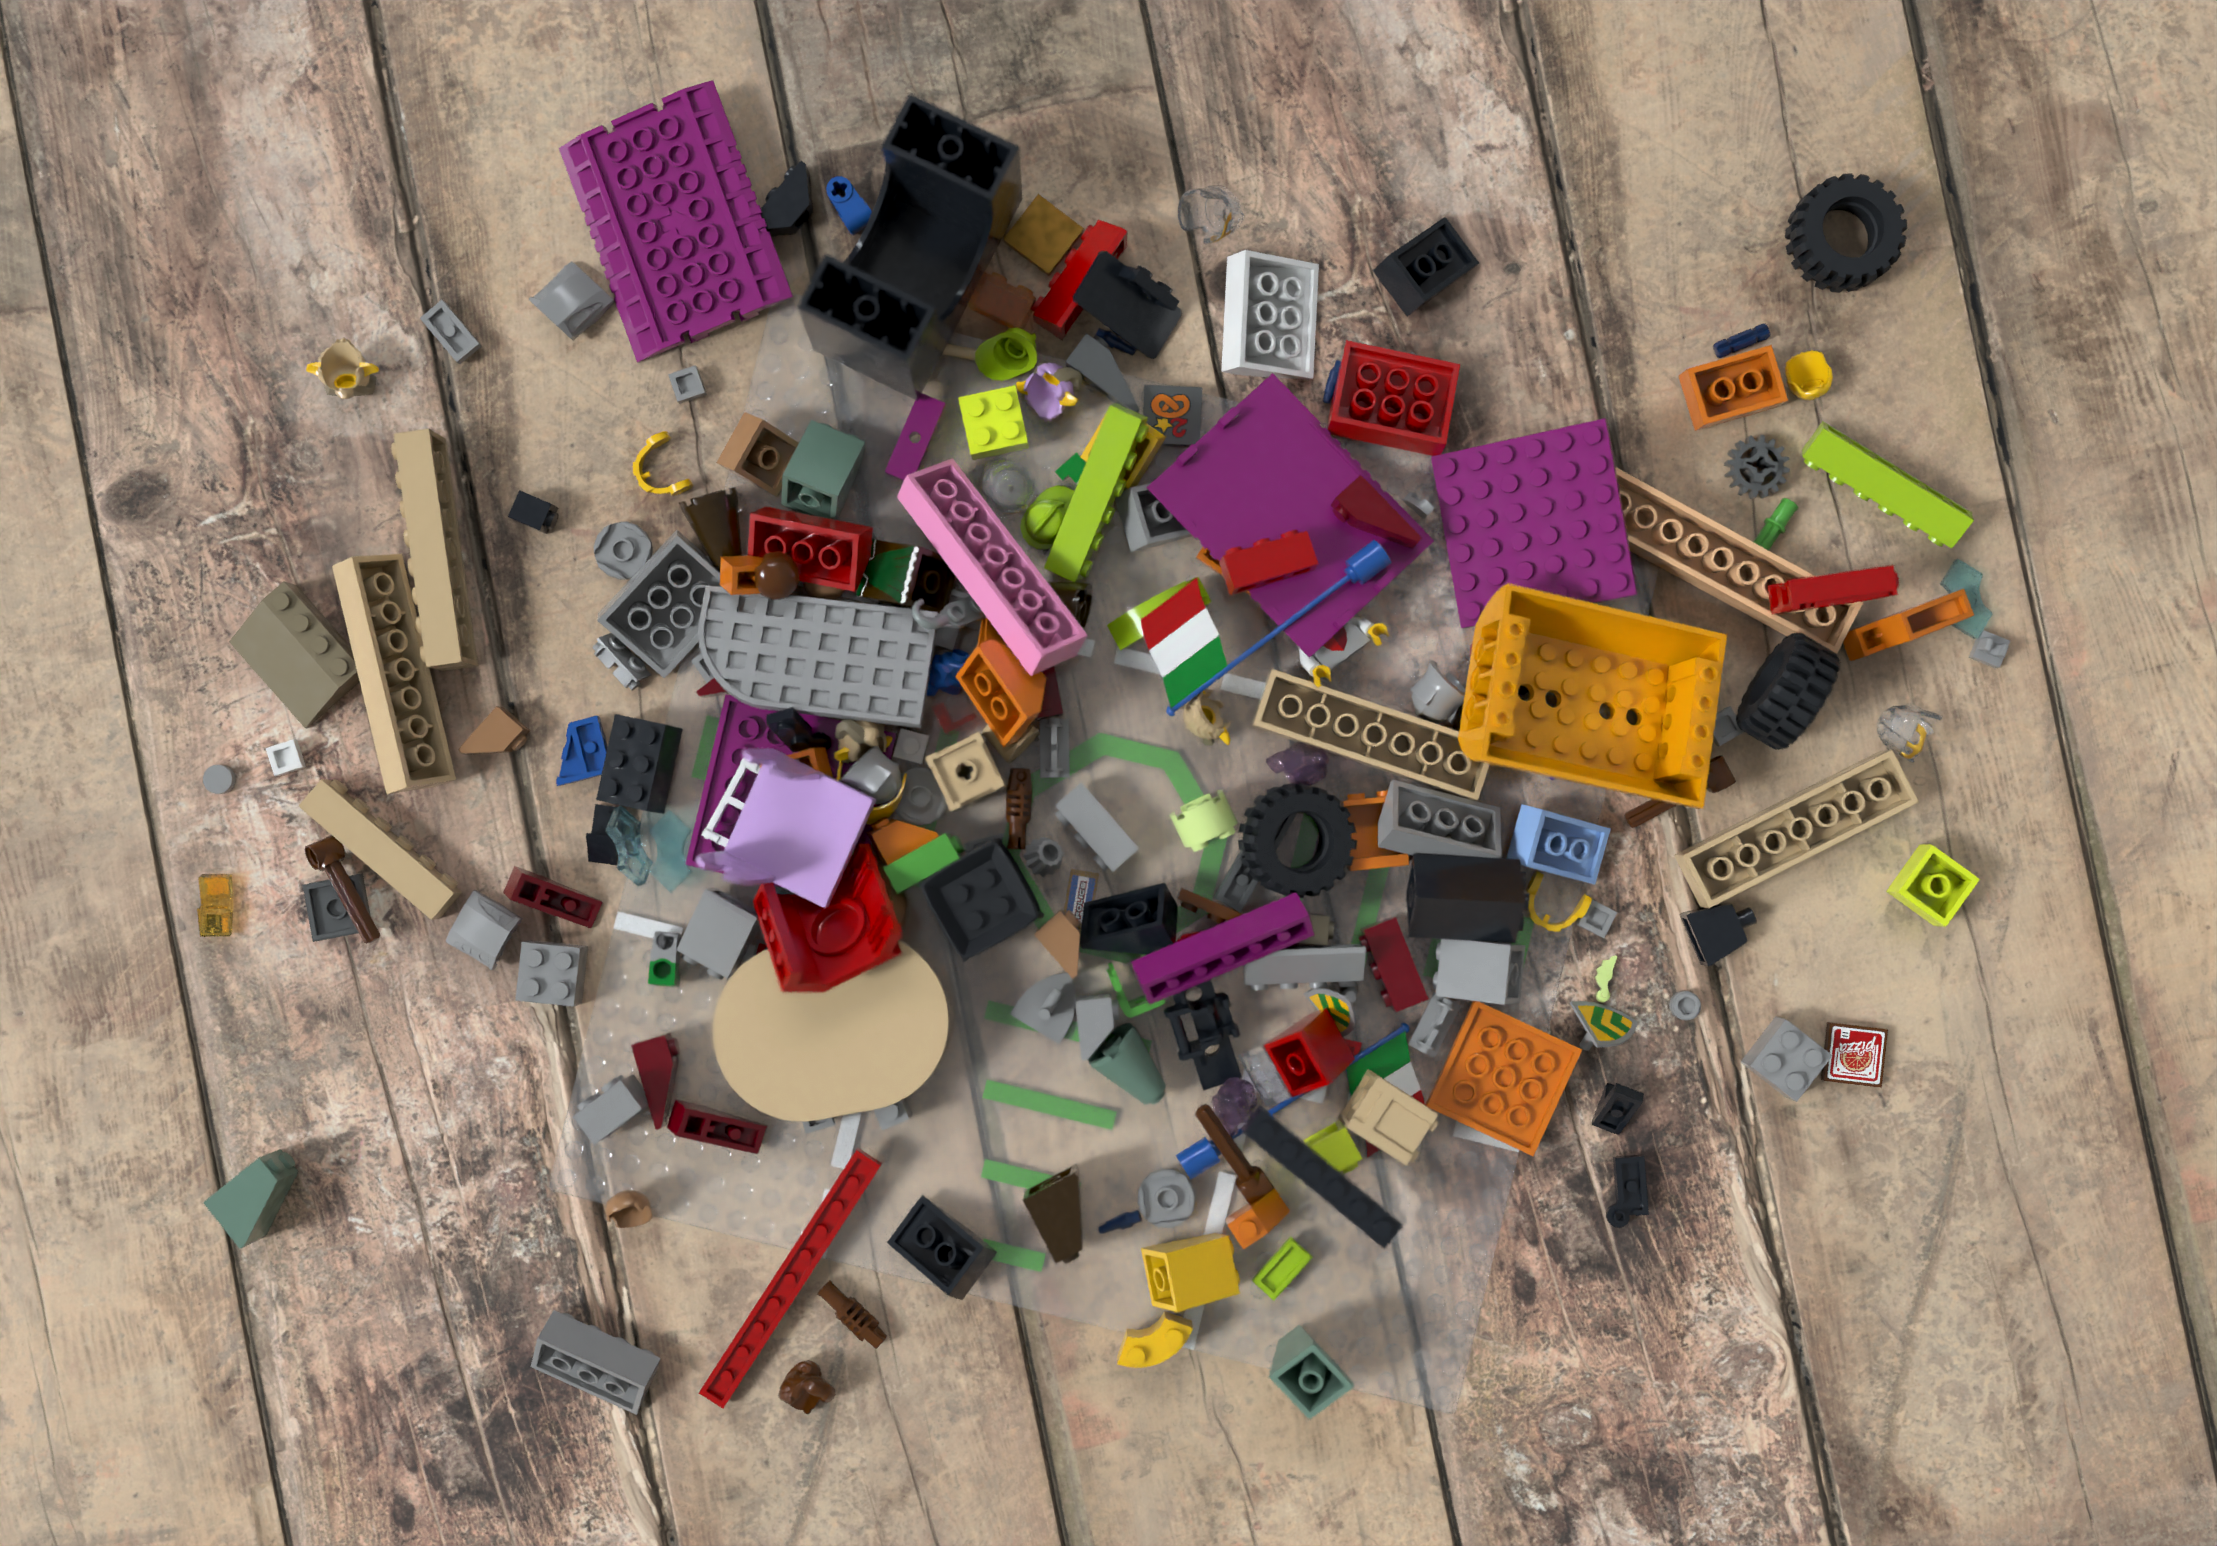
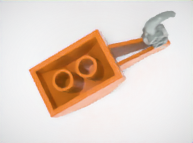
(992, 674)

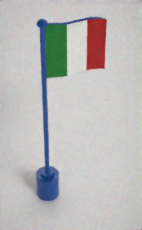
(1189, 646)
(1386, 1058)

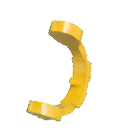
(652, 443)
(1579, 911)

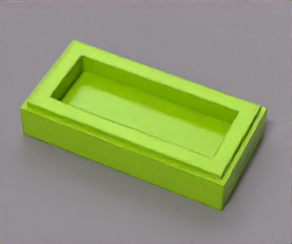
(1282, 1268)

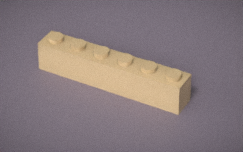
(380, 848)

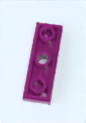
(921, 421)

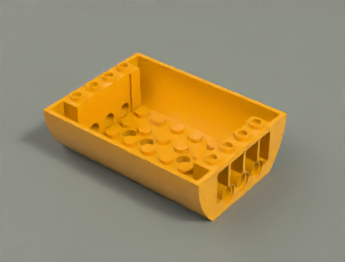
(1588, 660)

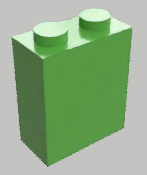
(923, 862)

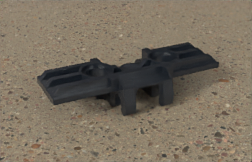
(1213, 1027)

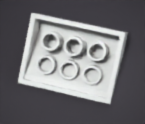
(1269, 316)

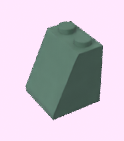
(822, 471)
(253, 1197)
(1307, 1373)

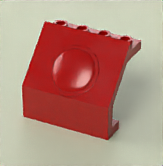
(854, 930)

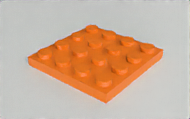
(1503, 1077)

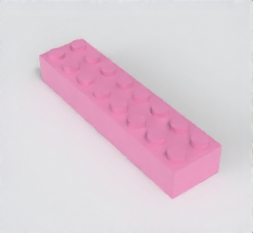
(991, 566)

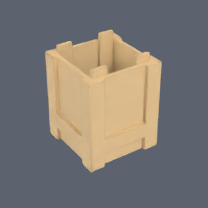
(983, 780)
(1388, 1117)

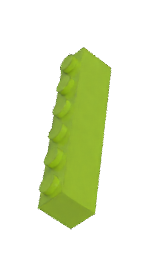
(1886, 485)
(1096, 492)

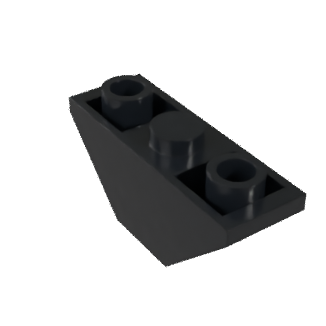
(790, 203)

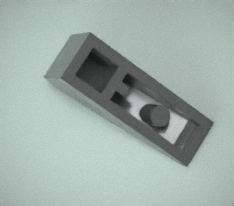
(1101, 371)

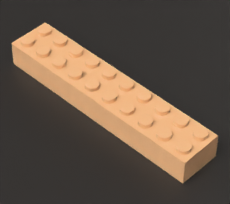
(1722, 562)

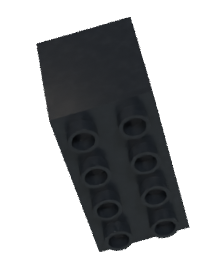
(922, 251)

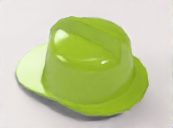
(1007, 354)
(1045, 516)

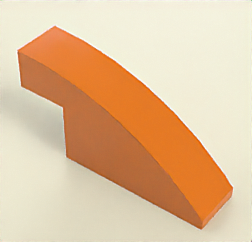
(1907, 624)

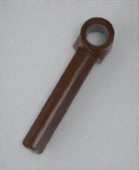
(1719, 778)
(327, 856)
(1250, 1179)

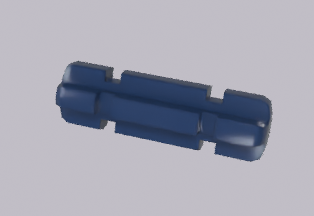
(1741, 340)

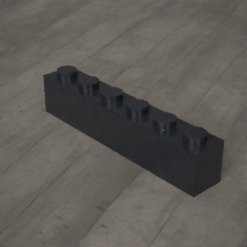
(1322, 1177)

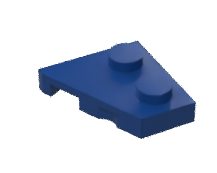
(583, 751)

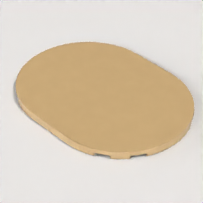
(833, 1048)

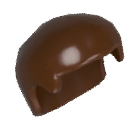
(776, 576)

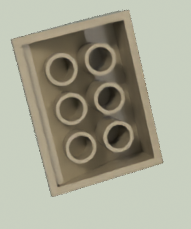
(297, 653)

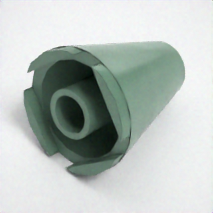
(1129, 1065)

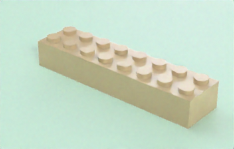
(434, 550)
(392, 674)
(1368, 734)
(1796, 828)

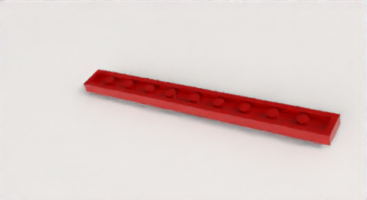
(790, 1278)

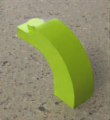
(1127, 628)

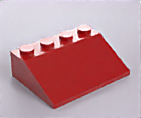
(1393, 399)

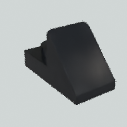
(599, 844)
(1616, 1107)

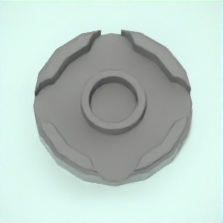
(622, 549)
(921, 798)
(1166, 1198)

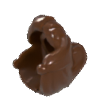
(805, 1387)

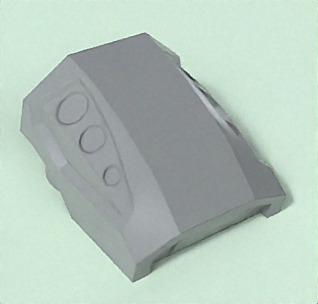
(572, 301)
(483, 929)

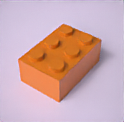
(1733, 387)

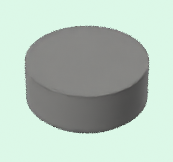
(219, 779)
(1685, 1005)

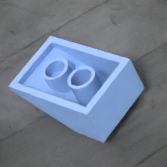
(1558, 844)

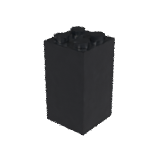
(1466, 898)

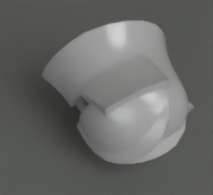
(1437, 696)
(874, 776)

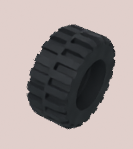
(1876, 212)
(1788, 691)
(1333, 846)

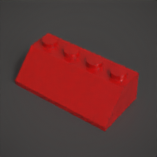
(1058, 310)
(823, 548)

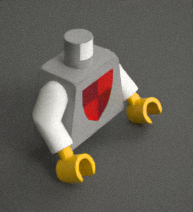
(1341, 647)

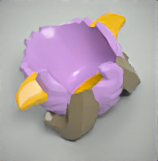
(1050, 389)

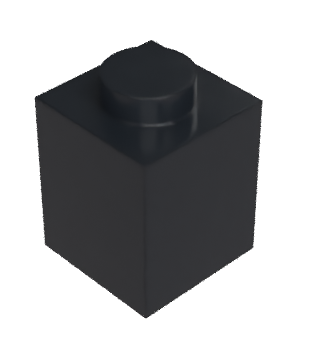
(534, 512)

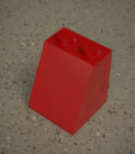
(1310, 1053)

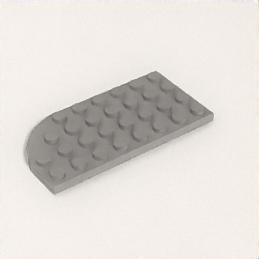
(818, 655)

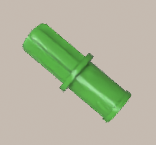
(1776, 523)

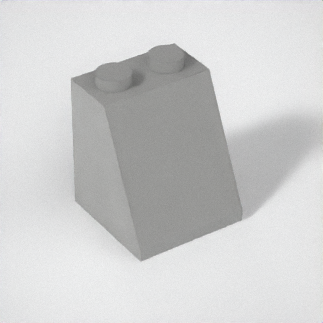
(719, 933)
(1479, 971)

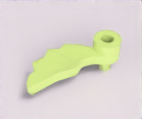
(1604, 974)

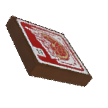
(1856, 1054)

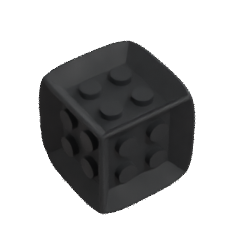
(981, 899)

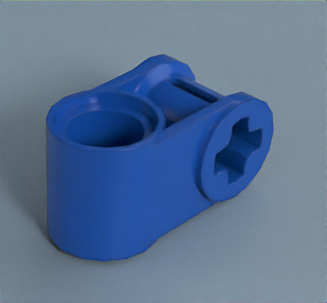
(850, 208)

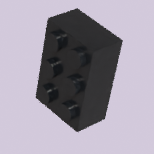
(639, 764)

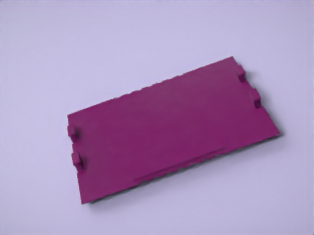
(675, 220)
(1277, 475)

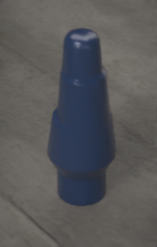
(1115, 341)
(1331, 383)
(1122, 1221)

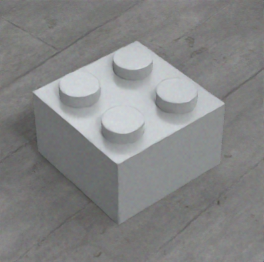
(551, 973)
(1786, 1058)
(608, 1112)

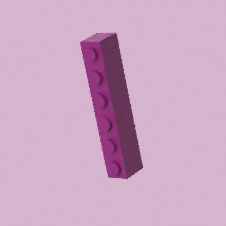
(1223, 948)

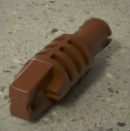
(1018, 806)
(853, 1315)

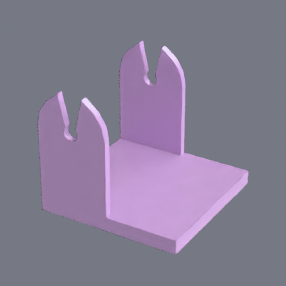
(793, 829)

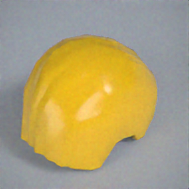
(1808, 375)

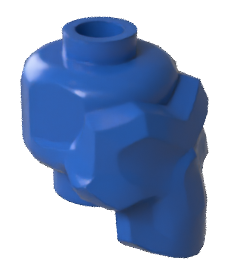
(944, 670)

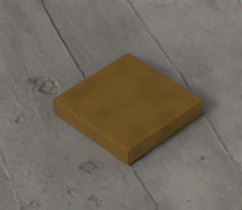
(1043, 235)

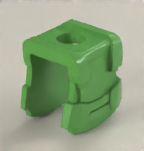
(1135, 1006)

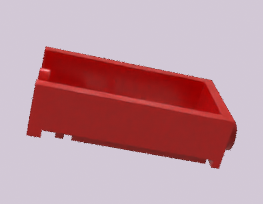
(1833, 589)

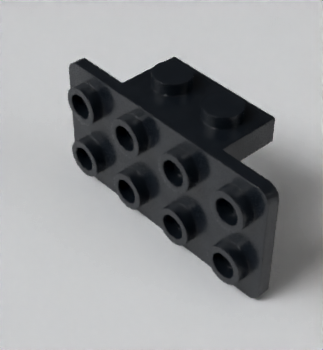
(1129, 303)

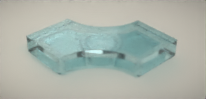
(1964, 576)
(670, 839)
(632, 858)

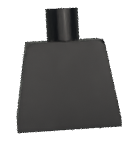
(1717, 930)

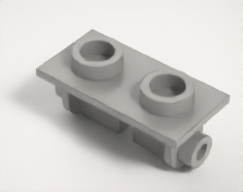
(631, 668)
(1054, 748)
(1434, 1025)

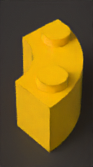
(1155, 1343)

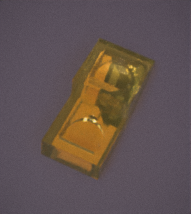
(216, 907)

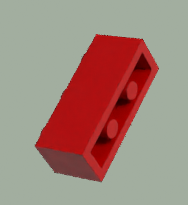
(1268, 561)

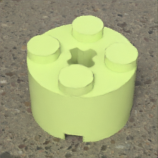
(1204, 820)

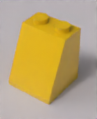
(1191, 1271)

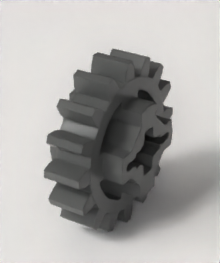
(1759, 454)

